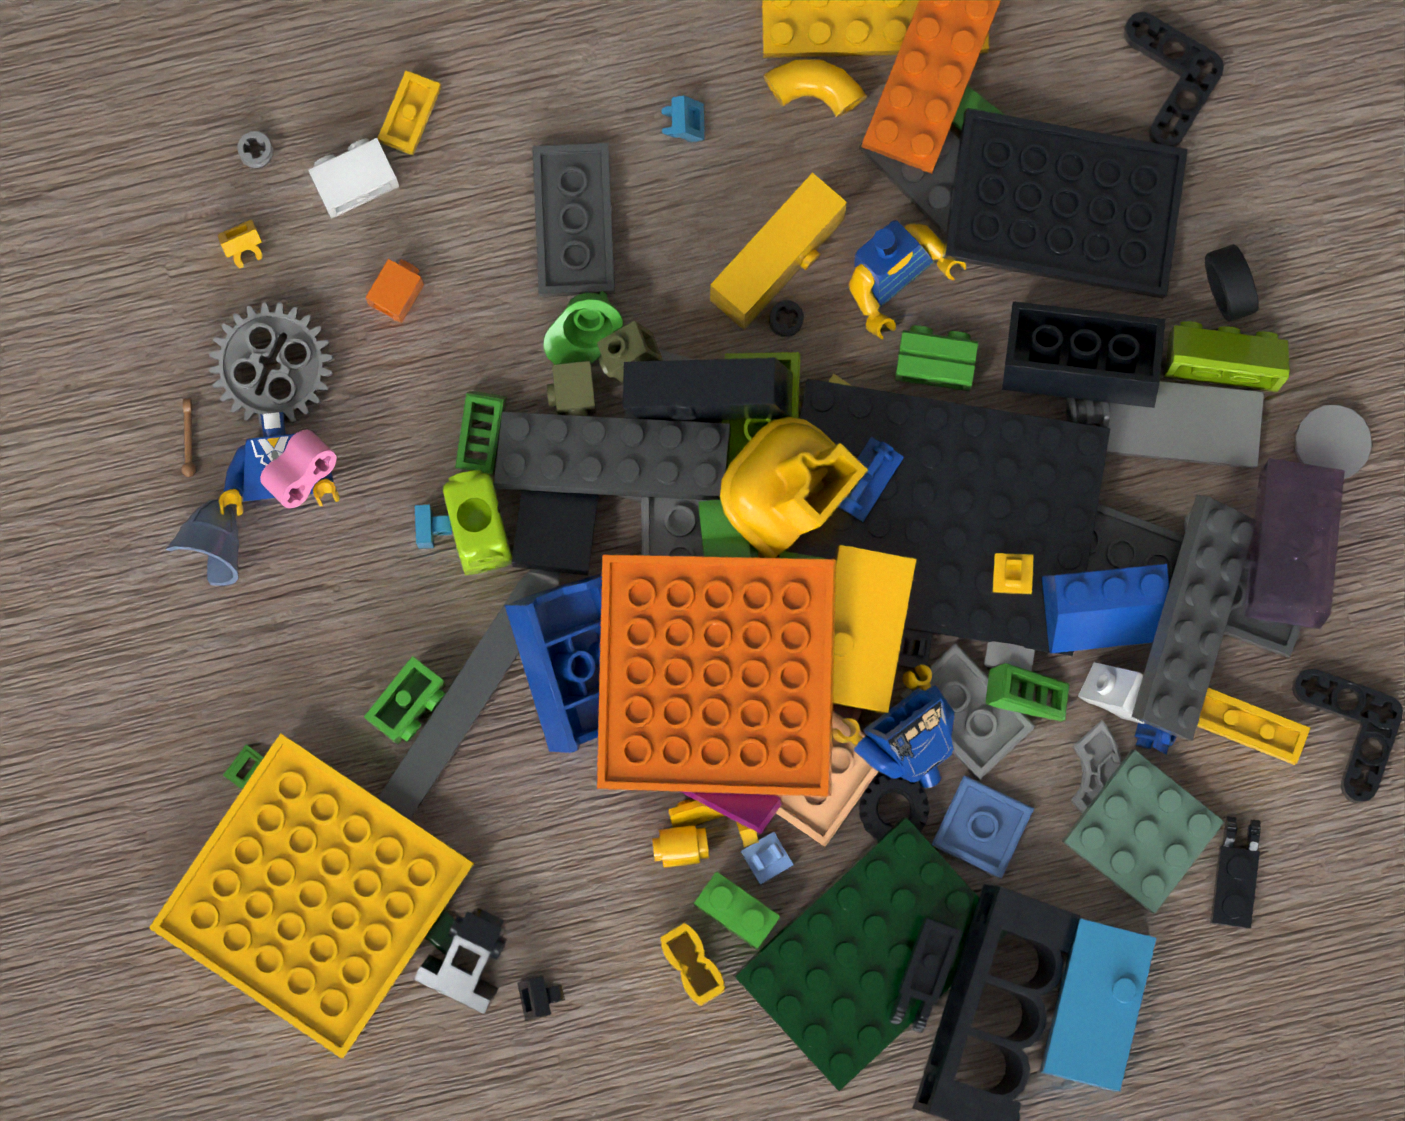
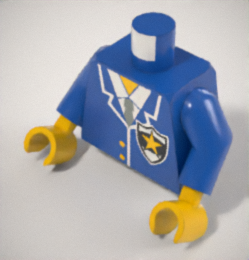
(251, 459)

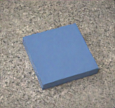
(982, 827)

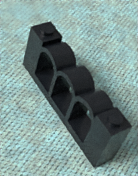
(1050, 933)

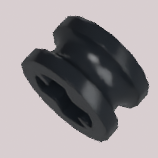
(783, 329)

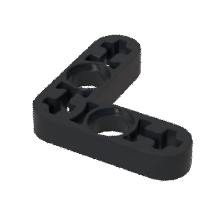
(1184, 67)
(1369, 726)

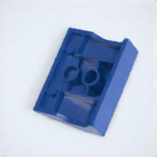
(561, 658)

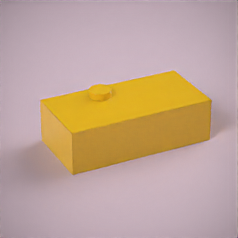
(778, 251)
(868, 625)

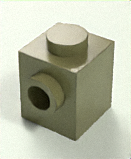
(627, 344)
(572, 389)

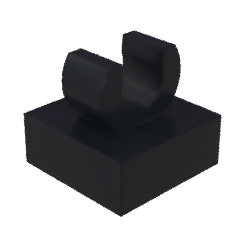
(914, 648)
(536, 997)

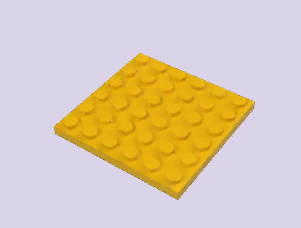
(311, 895)

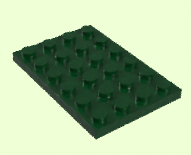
(842, 958)

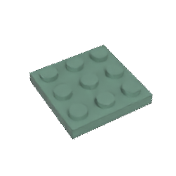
(1143, 831)

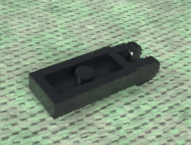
(1236, 877)
(926, 971)

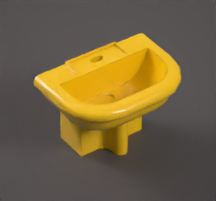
(775, 475)

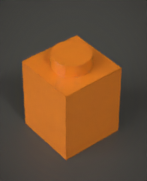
(395, 289)

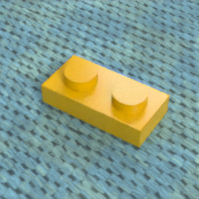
(409, 112)

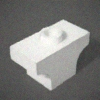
(1112, 689)

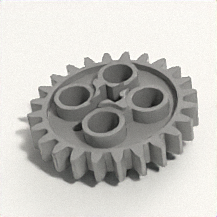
(238, 350)

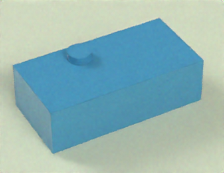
(1098, 1005)

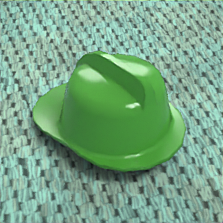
(580, 327)

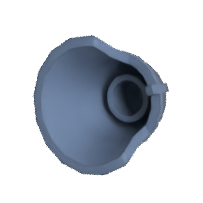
(214, 535)

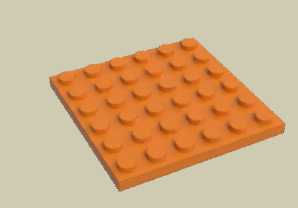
(716, 674)

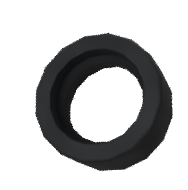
(1231, 283)

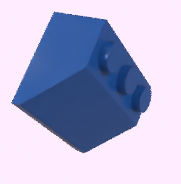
(1104, 607)

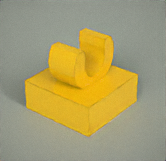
(239, 239)
(1013, 573)

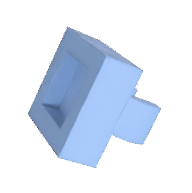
(767, 858)

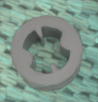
(263, 141)

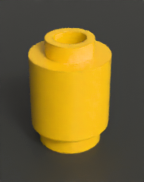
(680, 846)

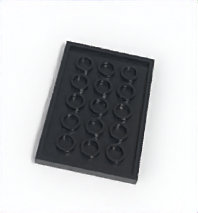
(1065, 203)

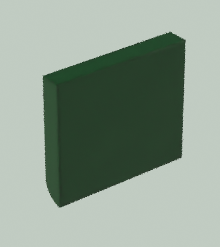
(439, 933)

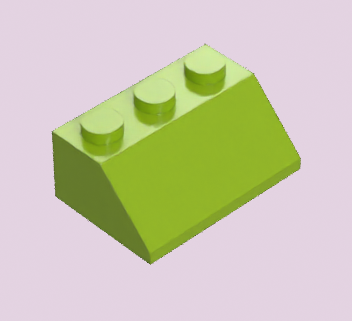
(1227, 357)

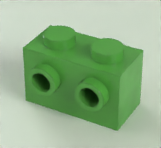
(405, 701)

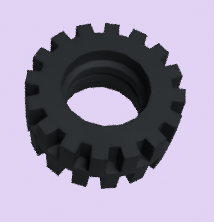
(882, 786)

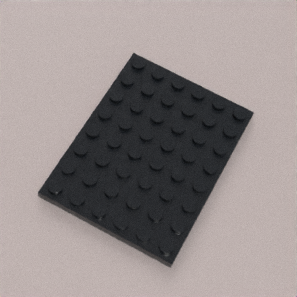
(964, 491)

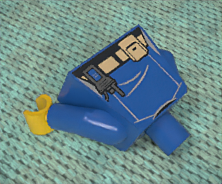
(910, 736)

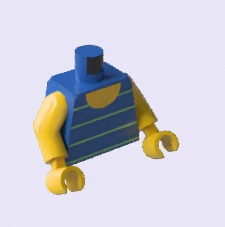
(889, 264)

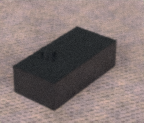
(1084, 354)
(708, 389)

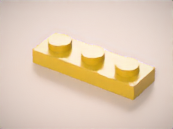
(1253, 726)

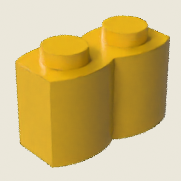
(698, 974)

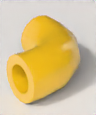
(817, 80)

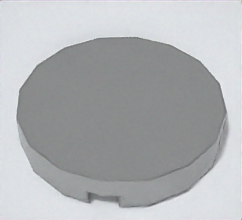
(1333, 439)

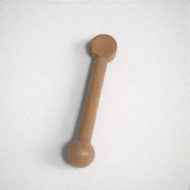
(188, 469)

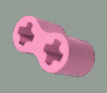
(298, 468)

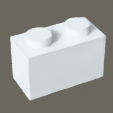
(353, 176)

